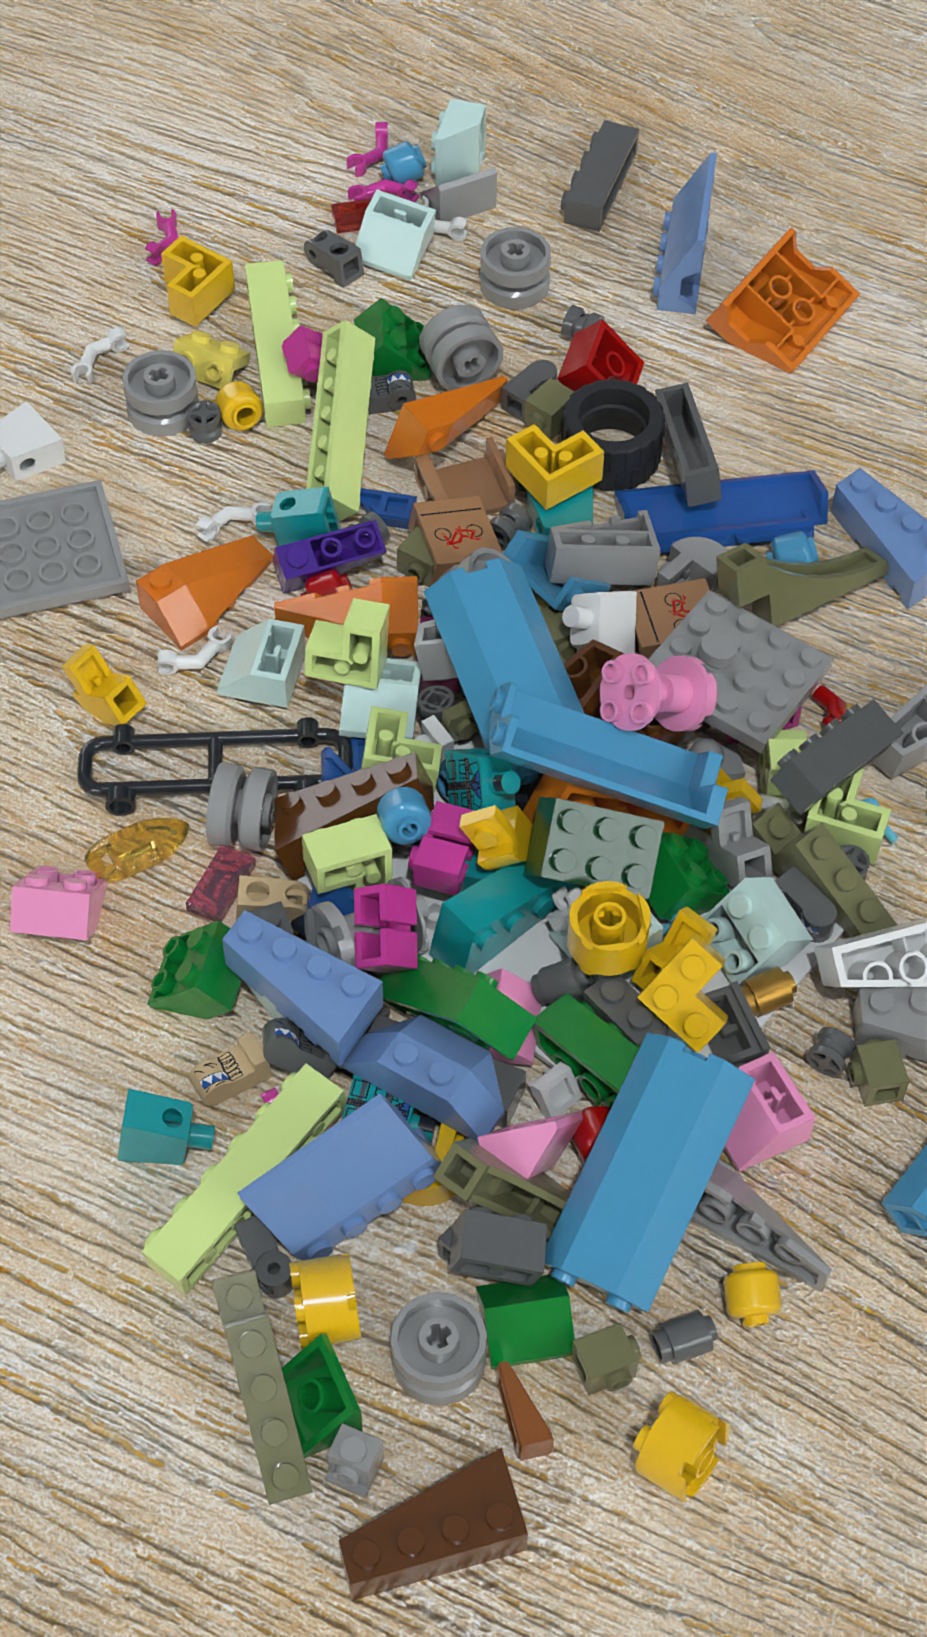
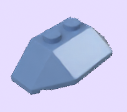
(432, 1073)

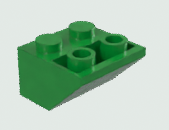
(395, 341)
(685, 878)
(195, 975)

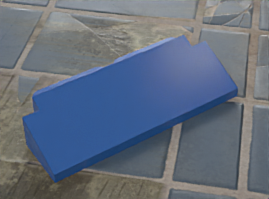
(749, 512)

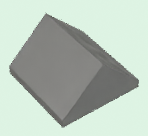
(464, 196)

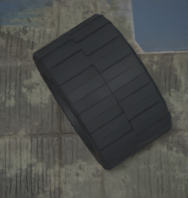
(625, 408)

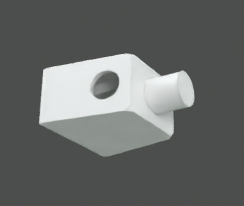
(28, 443)
(603, 617)

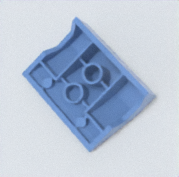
(685, 242)
(343, 1180)

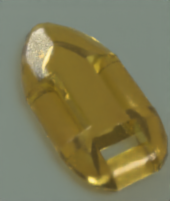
(136, 848)

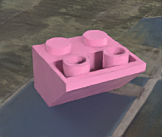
(57, 903)
(771, 1117)

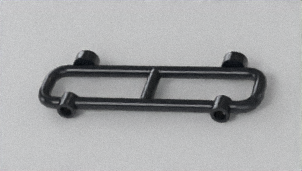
(122, 795)

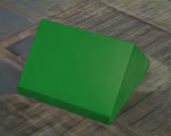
(526, 1321)
(319, 1396)

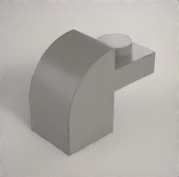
(692, 560)
(735, 848)

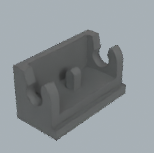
(741, 1036)

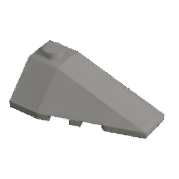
(745, 1219)

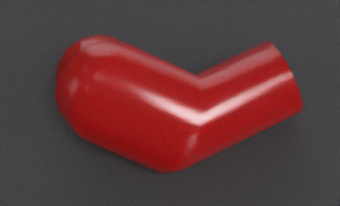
(830, 702)

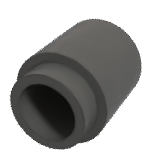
(558, 979)
(684, 1337)

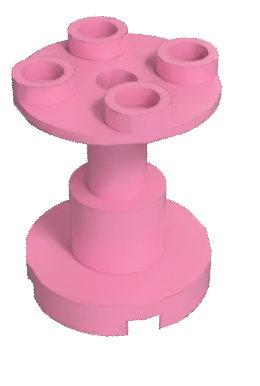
(674, 693)

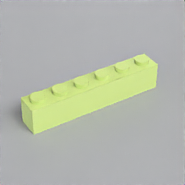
(272, 323)
(341, 415)
(206, 1219)

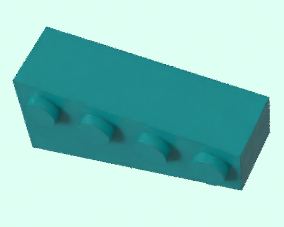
(491, 916)

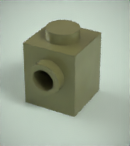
(547, 406)
(415, 558)
(878, 1072)
(606, 1359)

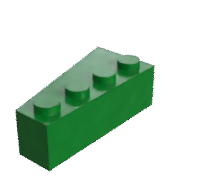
(460, 1003)
(591, 1047)

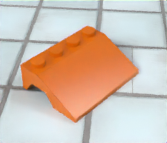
(783, 306)

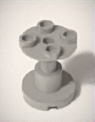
(336, 933)

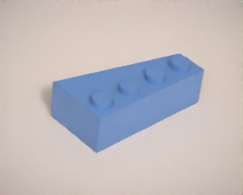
(888, 528)
(306, 984)

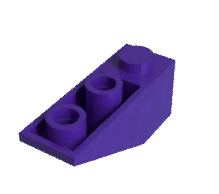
(328, 551)

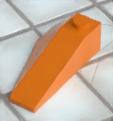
(439, 419)
(194, 591)
(333, 608)

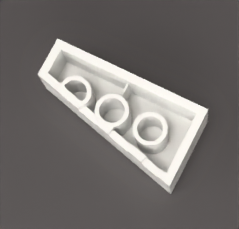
(877, 958)

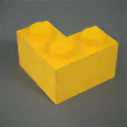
(195, 279)
(553, 470)
(677, 995)

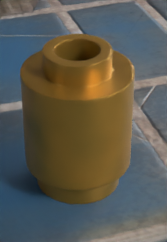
(769, 990)

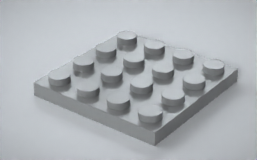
(58, 549)
(768, 674)

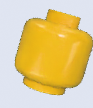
(239, 405)
(752, 1293)

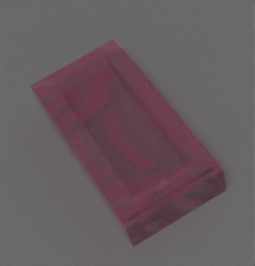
(219, 884)

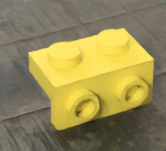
(212, 359)

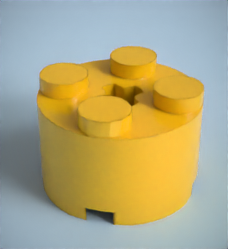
(608, 929)
(325, 1299)
(680, 1446)

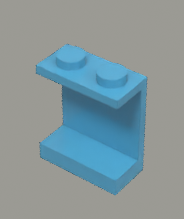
(529, 551)

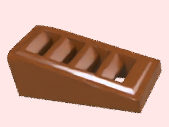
(527, 1428)

